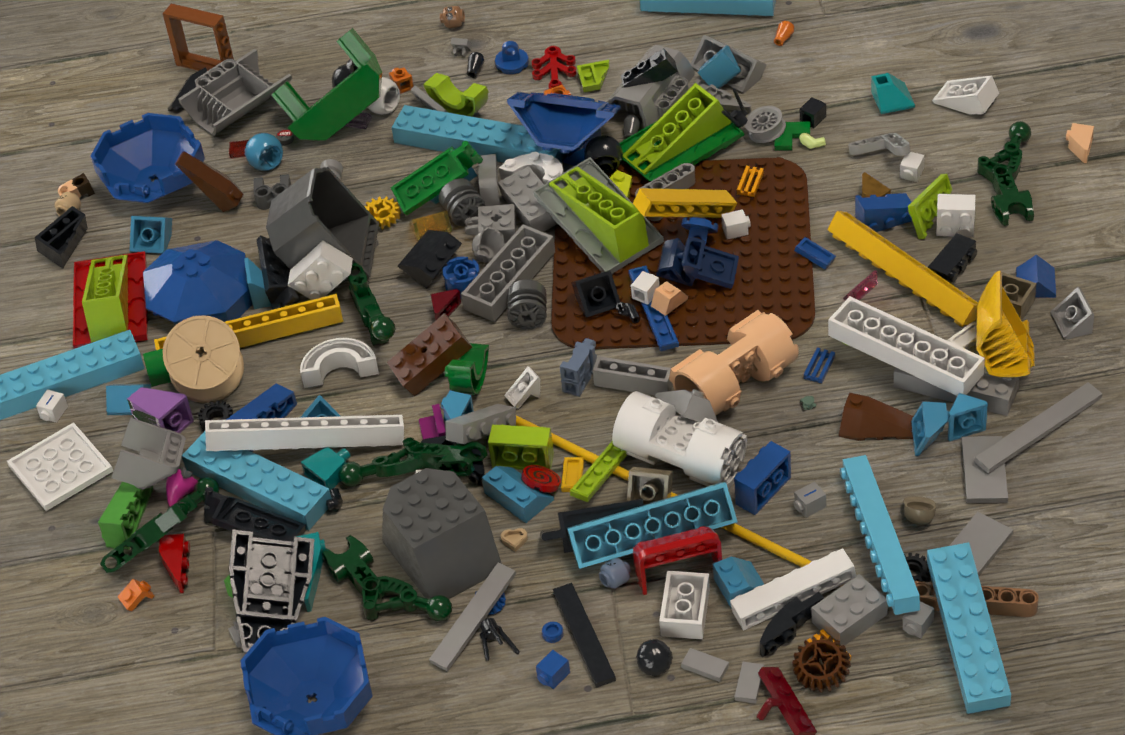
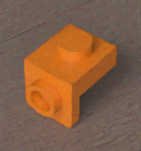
(134, 594)

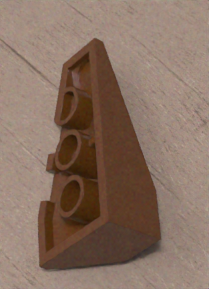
(210, 181)
(870, 418)

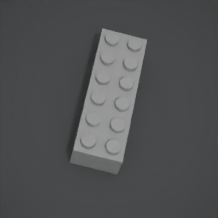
(516, 261)
(996, 391)

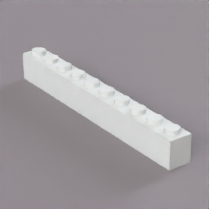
(304, 432)

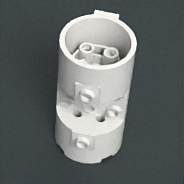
(654, 431)

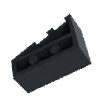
(62, 236)

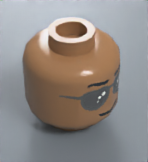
(452, 16)

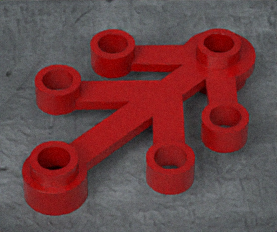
(553, 53)

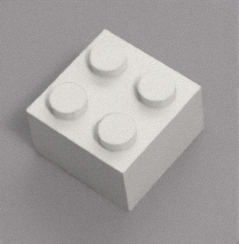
(955, 215)

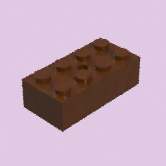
(429, 354)

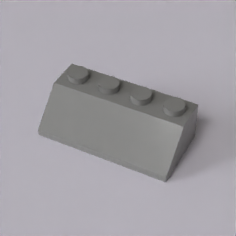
(750, 67)

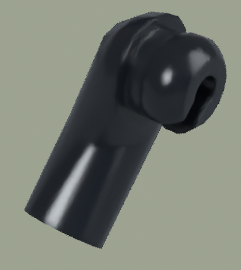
(628, 310)
(336, 501)

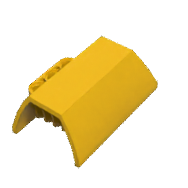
(1002, 334)

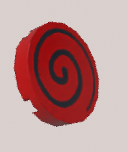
(541, 477)

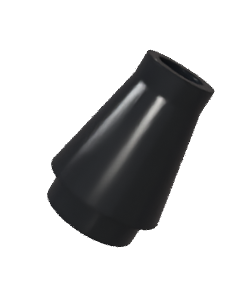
(475, 62)

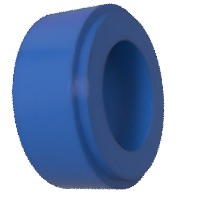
(552, 632)

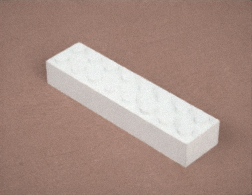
(906, 347)

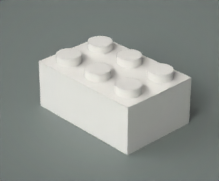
(320, 271)
(684, 605)

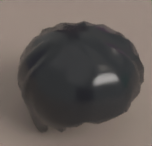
(654, 657)

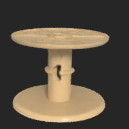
(203, 359)

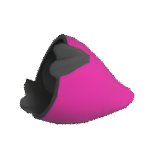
(179, 485)

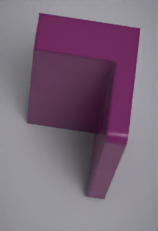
(433, 425)

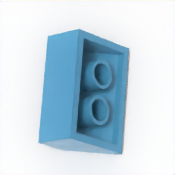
(510, 491)

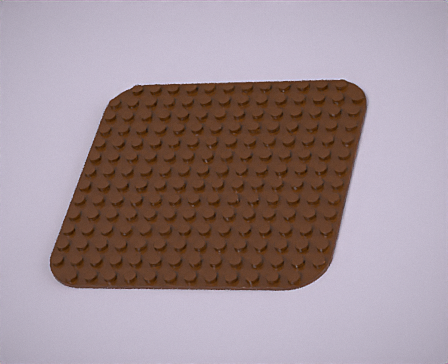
(766, 278)

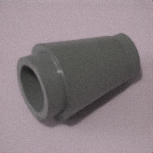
(631, 125)

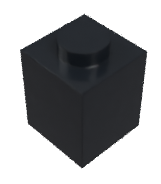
(813, 112)

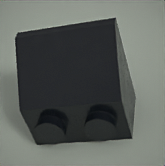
(596, 293)

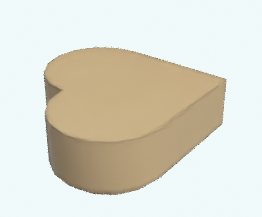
(514, 538)

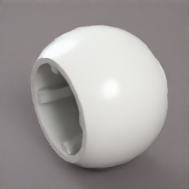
(388, 99)

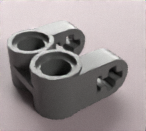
(264, 194)

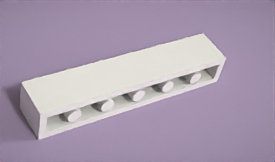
(803, 583)

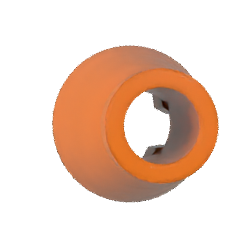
(784, 31)

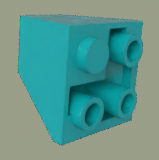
(890, 93)

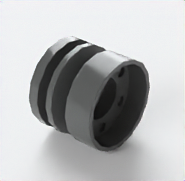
(460, 200)
(527, 304)

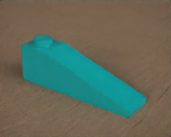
(319, 546)

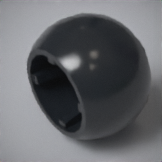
(604, 152)

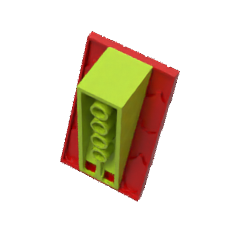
(109, 298)

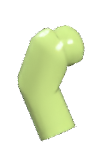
(811, 142)

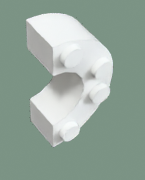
(543, 165)
(336, 354)

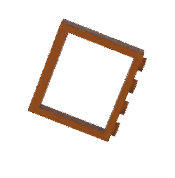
(174, 15)

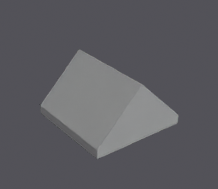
(1074, 315)

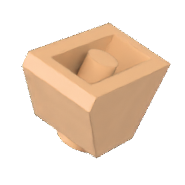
(1080, 140)
(667, 298)

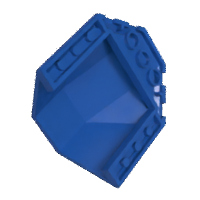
(560, 119)

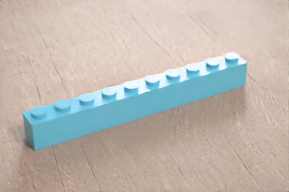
(880, 535)

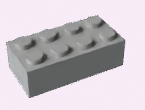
(519, 191)

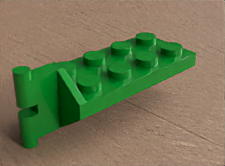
(433, 176)

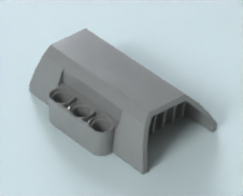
(228, 93)
(655, 98)

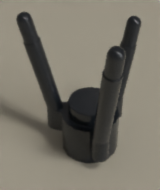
(737, 117)
(491, 631)

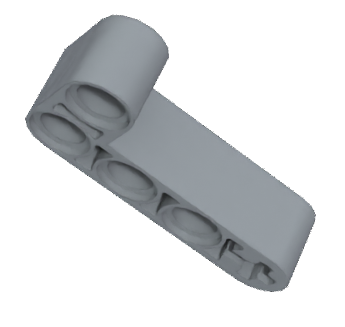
(677, 178)
(489, 180)

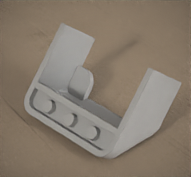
(158, 454)

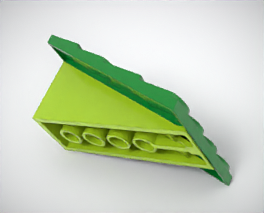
(684, 134)

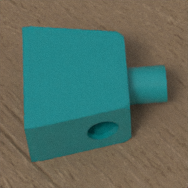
(325, 466)

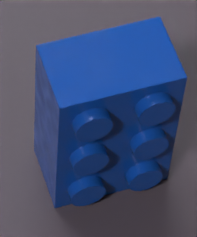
(762, 477)

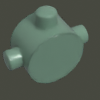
(808, 402)

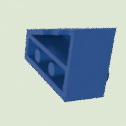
(883, 212)

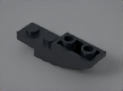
(783, 625)

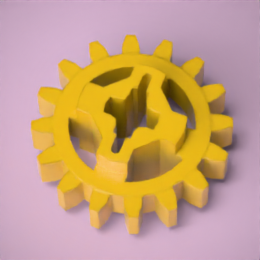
(384, 211)

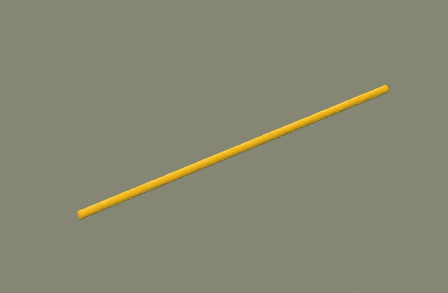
(733, 528)

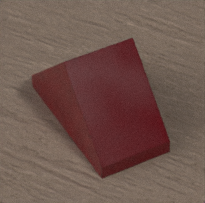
(445, 302)

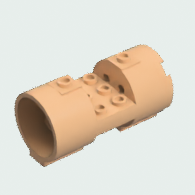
(757, 350)

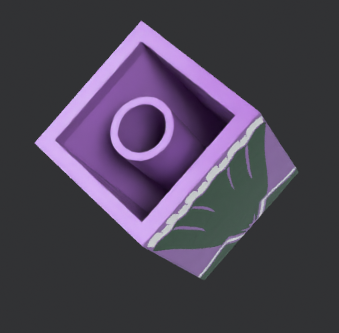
(161, 408)

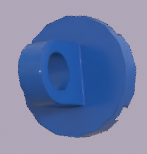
(511, 58)
(699, 227)

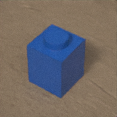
(552, 669)

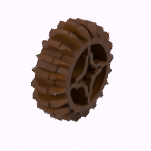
(804, 667)

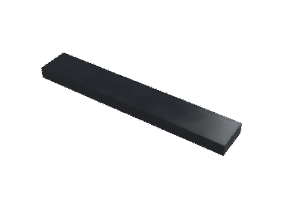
(584, 635)

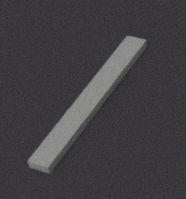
(1038, 427)

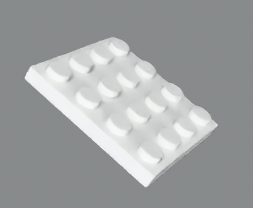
(60, 466)

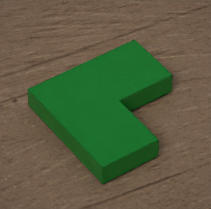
(792, 130)

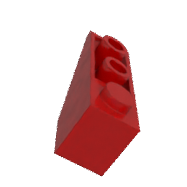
(173, 553)

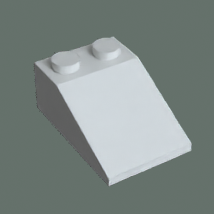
(968, 94)

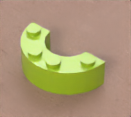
(452, 99)

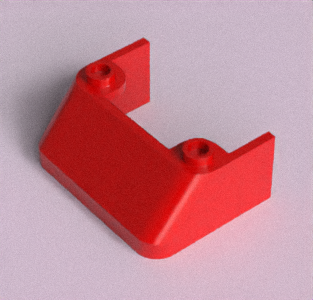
(675, 548)

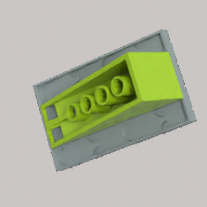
(598, 216)

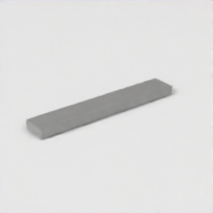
(472, 616)

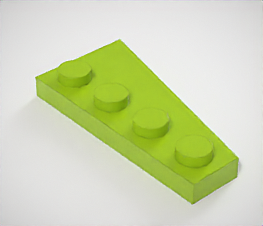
(924, 207)

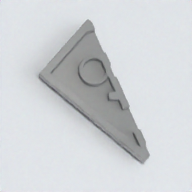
(724, 97)

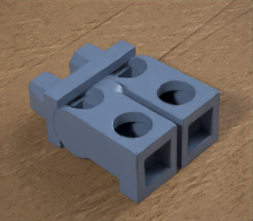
(578, 370)

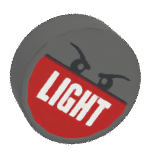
(285, 136)

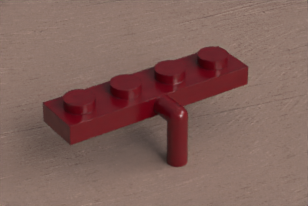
(785, 700)

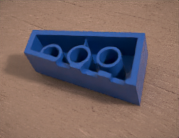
(272, 403)

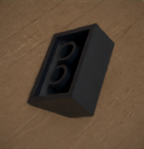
(429, 256)

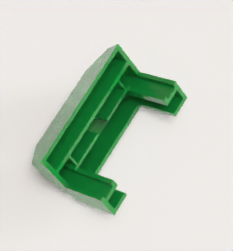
(341, 102)

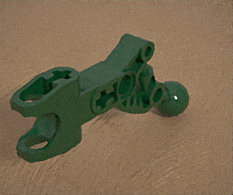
(1002, 176)
(379, 326)
(419, 456)
(159, 525)
(355, 566)

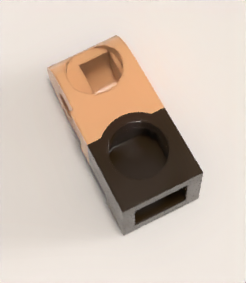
(79, 185)

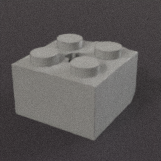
(498, 216)

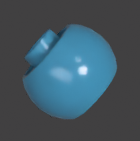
(263, 151)

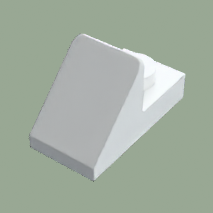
(524, 386)

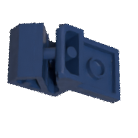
(697, 261)

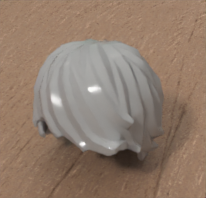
(487, 244)

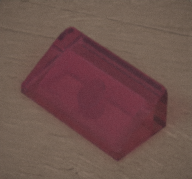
(863, 287)

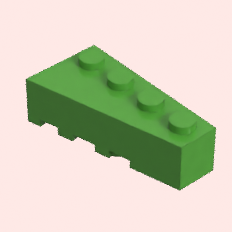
(123, 514)

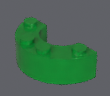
(469, 372)

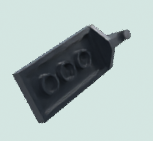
(275, 276)
(240, 515)
(579, 516)

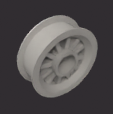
(765, 124)

